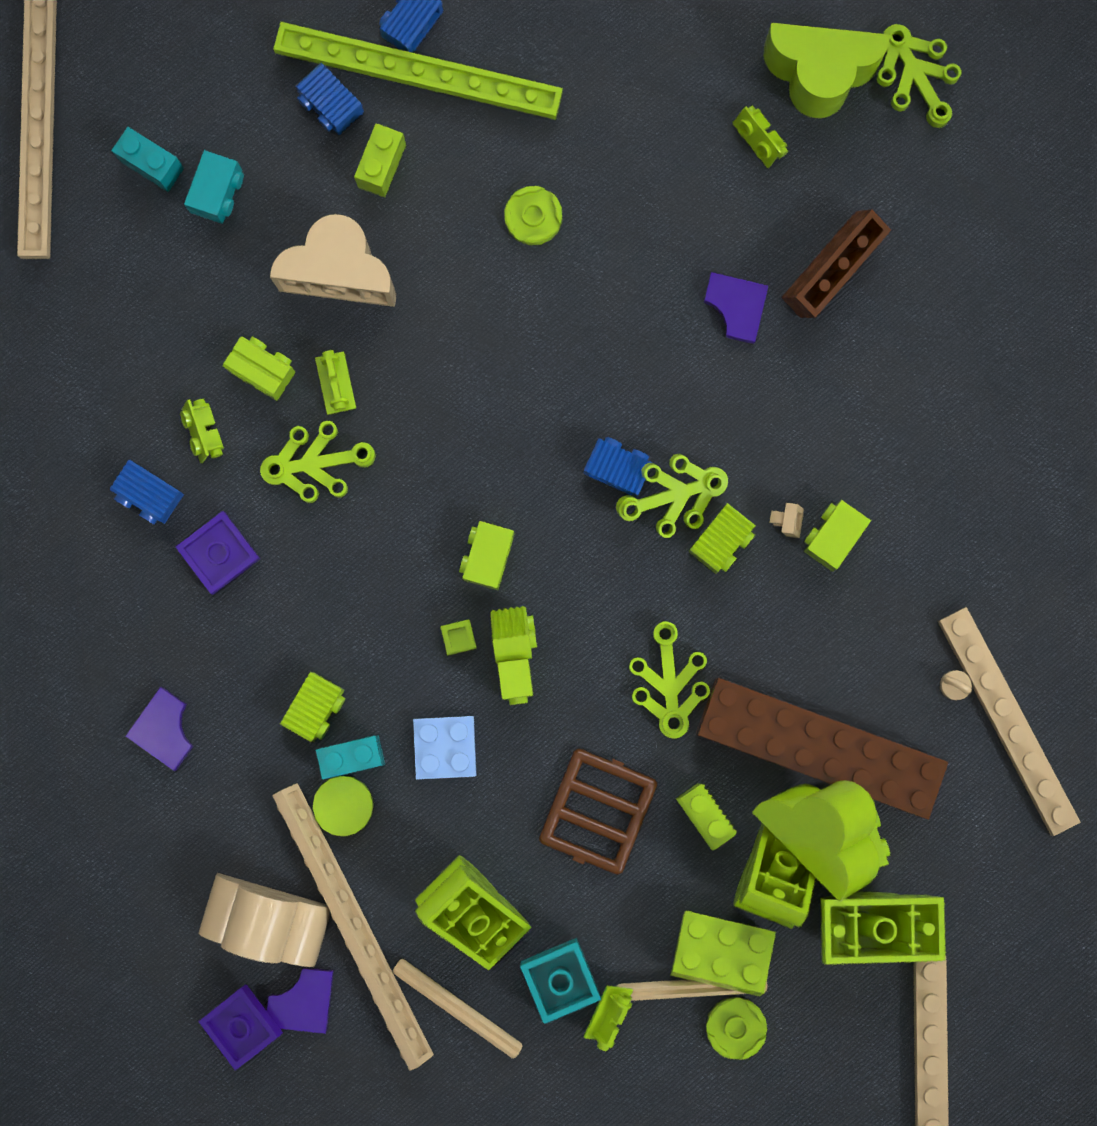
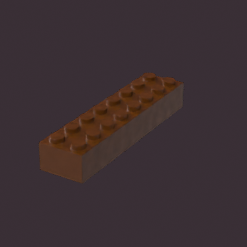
(821, 747)

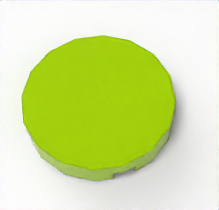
(533, 215)
(343, 806)
(736, 1028)

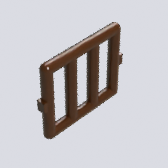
(559, 811)

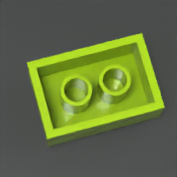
(723, 953)

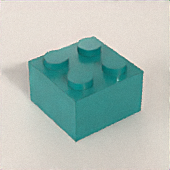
(560, 980)

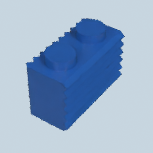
(409, 22)
(329, 98)
(617, 467)
(146, 492)

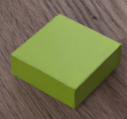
(458, 637)

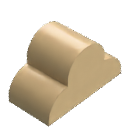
(334, 265)
(264, 922)

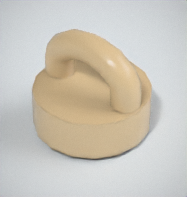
(955, 685)

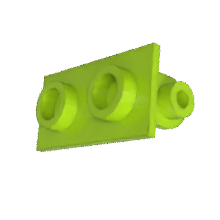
(752, 126)
(335, 382)
(202, 441)
(609, 1013)

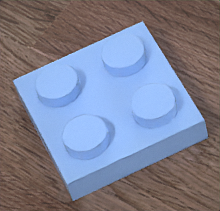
(444, 747)

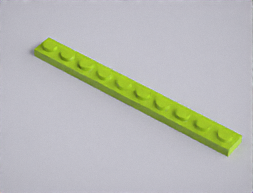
(418, 70)

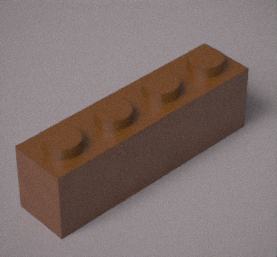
(836, 263)

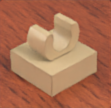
(790, 520)

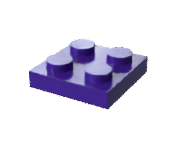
(217, 552)
(240, 1027)

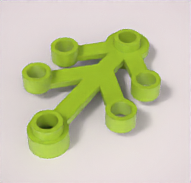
(916, 71)
(312, 462)
(677, 494)
(670, 685)

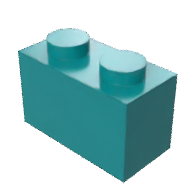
(147, 159)
(214, 187)
(350, 757)

